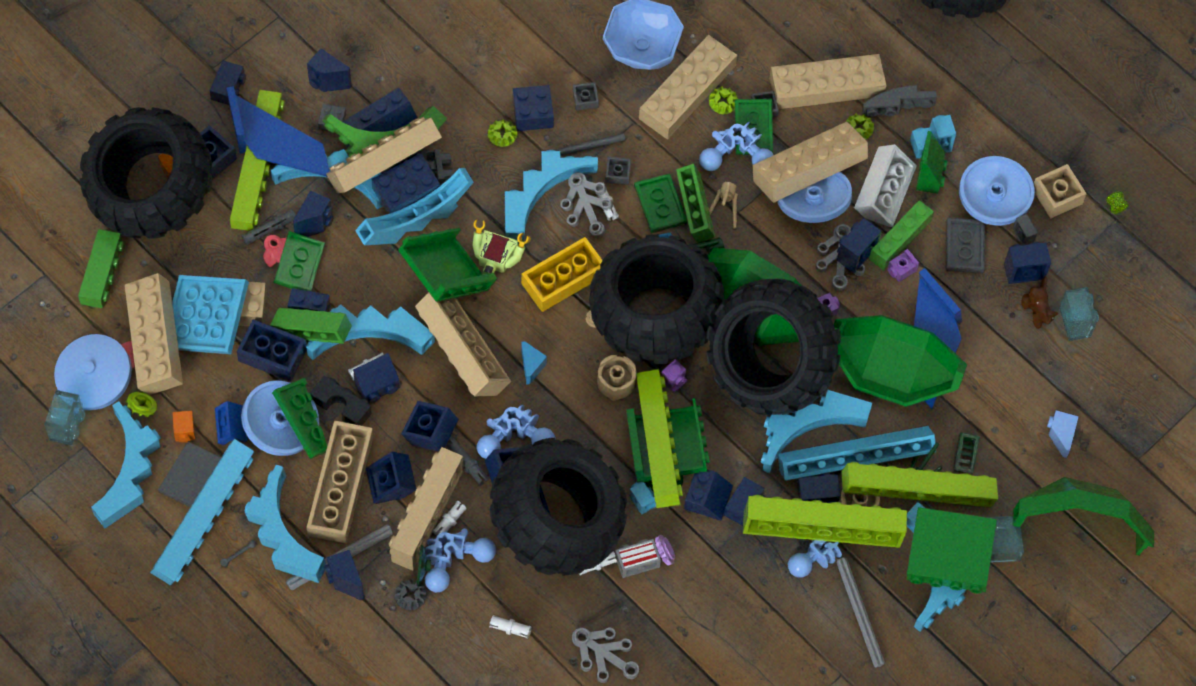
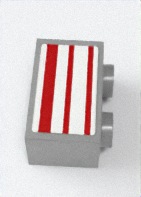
(637, 558)

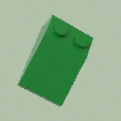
(931, 166)

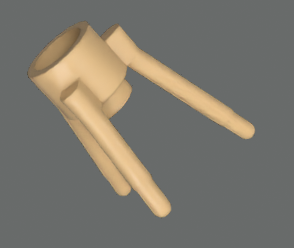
(727, 193)

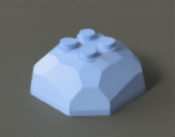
(643, 34)

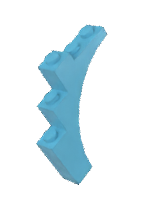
(282, 173)
(535, 183)
(415, 217)
(372, 324)
(833, 409)
(126, 492)
(288, 553)
(939, 596)

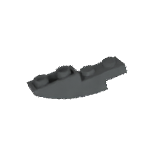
(891, 101)

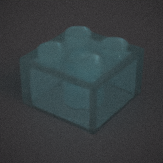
(1078, 313)
(64, 417)
(1007, 541)

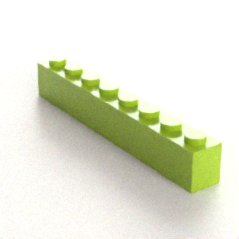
(254, 172)
(658, 439)
(919, 484)

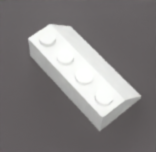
(885, 185)

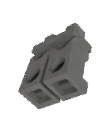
(436, 161)

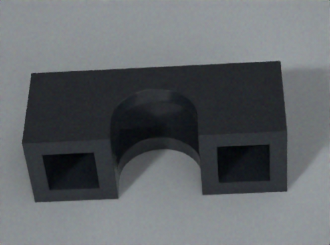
(329, 392)

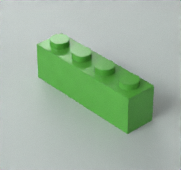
(695, 203)
(901, 235)
(101, 268)
(313, 325)

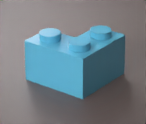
(942, 129)

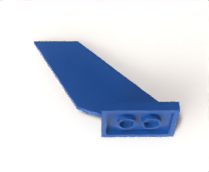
(274, 139)
(937, 314)

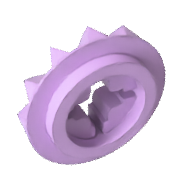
(665, 550)

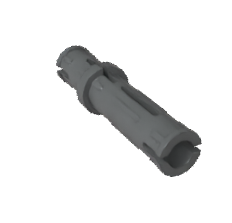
(250, 236)
(471, 466)

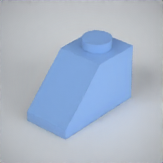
(1062, 431)

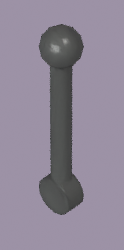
(224, 562)

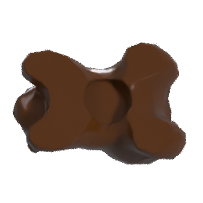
(1038, 302)

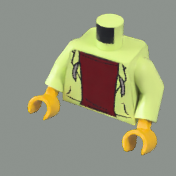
(497, 251)

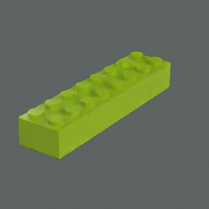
(824, 521)

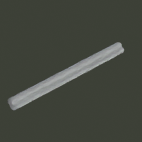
(355, 548)
(860, 612)

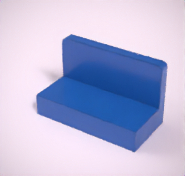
(229, 423)

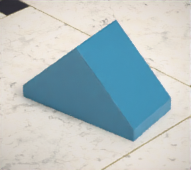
(533, 361)

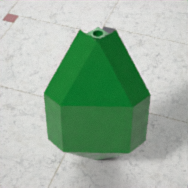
(744, 267)
(897, 360)
(1073, 494)

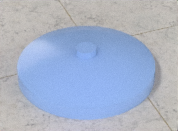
(996, 190)
(819, 201)
(94, 369)
(266, 422)

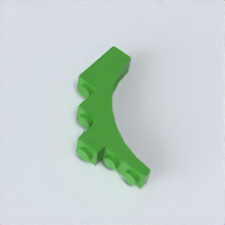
(360, 138)

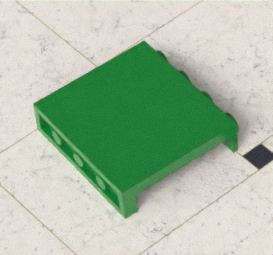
(444, 265)
(687, 440)
(951, 550)

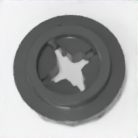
(407, 602)

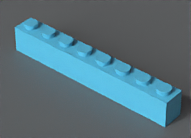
(863, 450)
(202, 511)

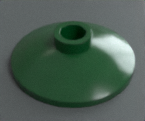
(424, 565)

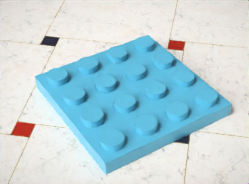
(208, 312)

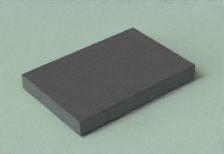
(965, 245)
(189, 474)

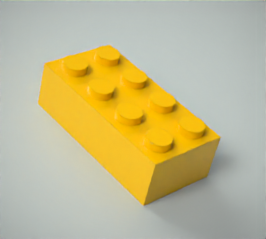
(561, 274)

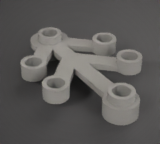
(585, 202)
(839, 277)
(603, 651)

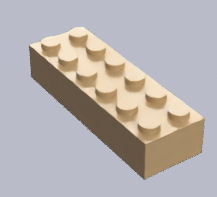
(827, 81)
(687, 87)
(383, 155)
(810, 161)
(153, 334)
(463, 346)
(340, 482)
(426, 508)

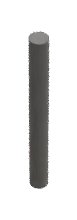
(591, 144)

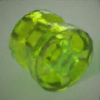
(1117, 202)

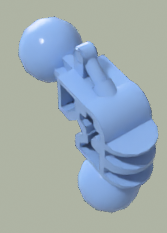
(711, 158)
(512, 420)
(801, 563)
(438, 579)

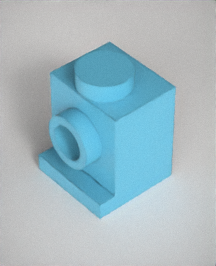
(642, 497)

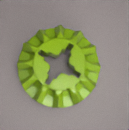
(722, 107)
(868, 126)
(508, 137)
(138, 398)

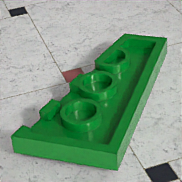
(298, 410)

